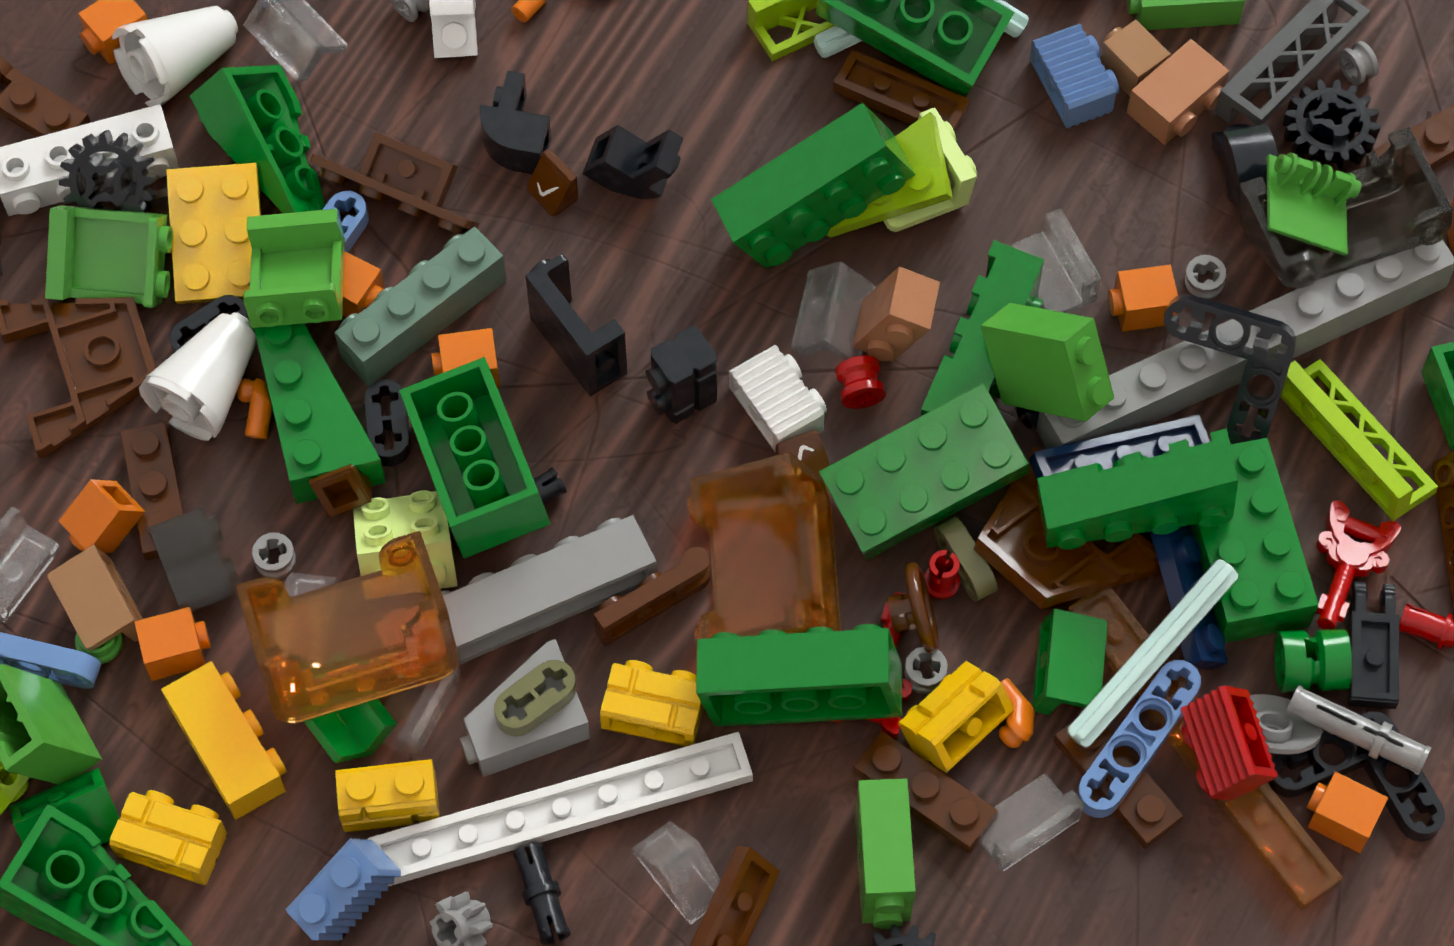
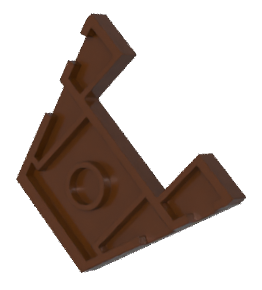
(100, 355)
(1050, 576)

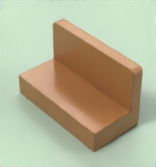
(95, 598)

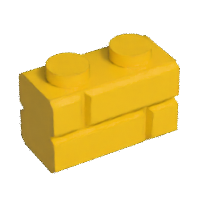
(652, 703)
(956, 716)
(387, 795)
(168, 836)

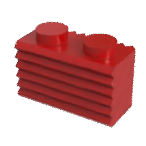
(1227, 743)

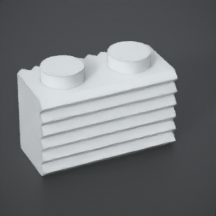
(776, 397)

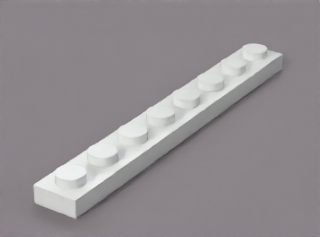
(566, 807)

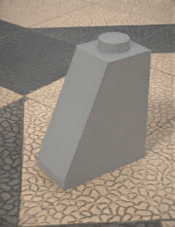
(498, 751)

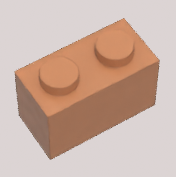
(1178, 92)
(896, 314)

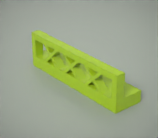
(767, 14)
(1352, 445)

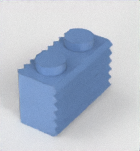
(1073, 75)
(343, 890)

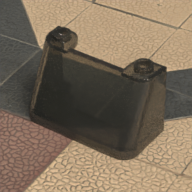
(1394, 212)

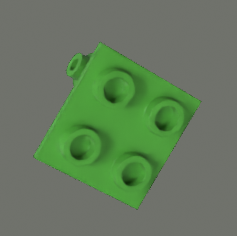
(1309, 201)

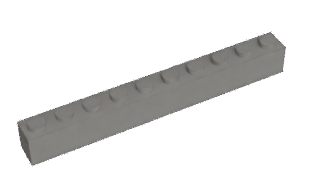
(1315, 313)

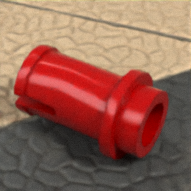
(946, 570)
(1428, 626)

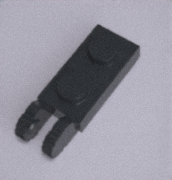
(1374, 650)

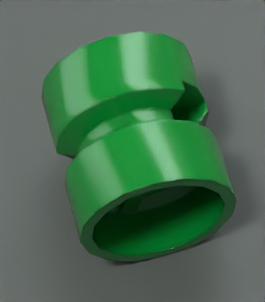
(1313, 660)

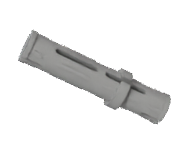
(1359, 730)

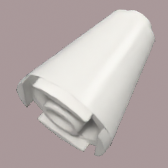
(172, 50)
(202, 376)

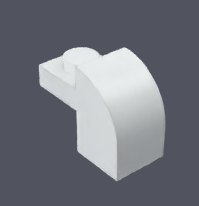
(453, 28)

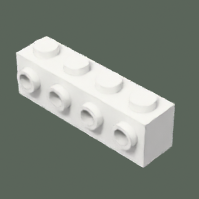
(33, 170)

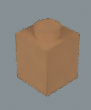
(1132, 54)

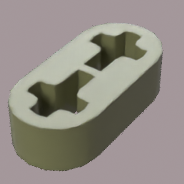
(973, 570)
(528, 690)

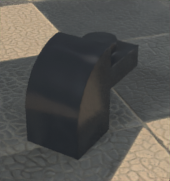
(509, 134)
(1244, 154)
(632, 165)

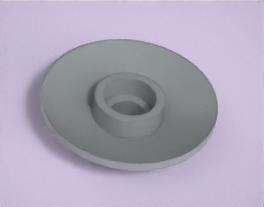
(1283, 731)

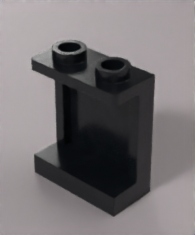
(592, 357)

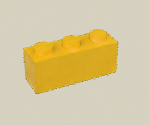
(225, 739)

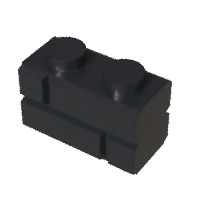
(682, 375)

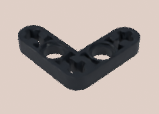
(1259, 359)
(1424, 801)

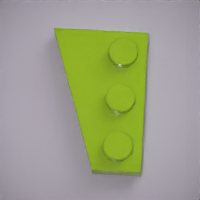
(928, 187)

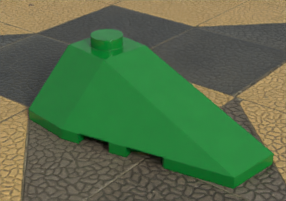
(255, 121)
(79, 892)

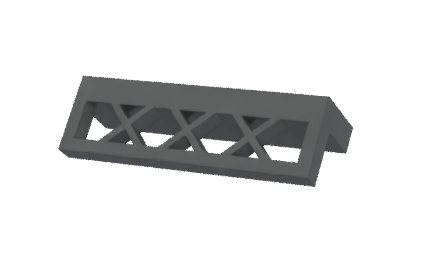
(1287, 48)

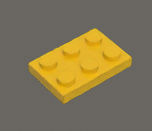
(210, 229)

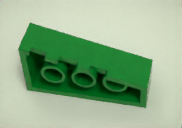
(1009, 278)
(311, 411)
(1140, 494)

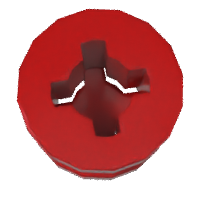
(860, 382)

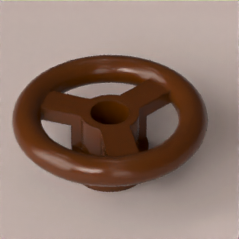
(915, 609)

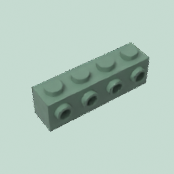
(420, 305)

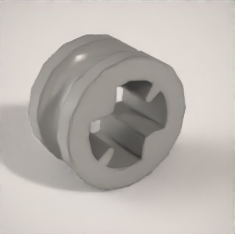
(409, 8)
(1358, 63)
(1209, 288)
(261, 550)
(937, 662)

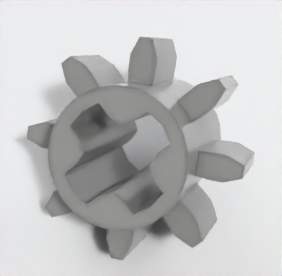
(460, 921)

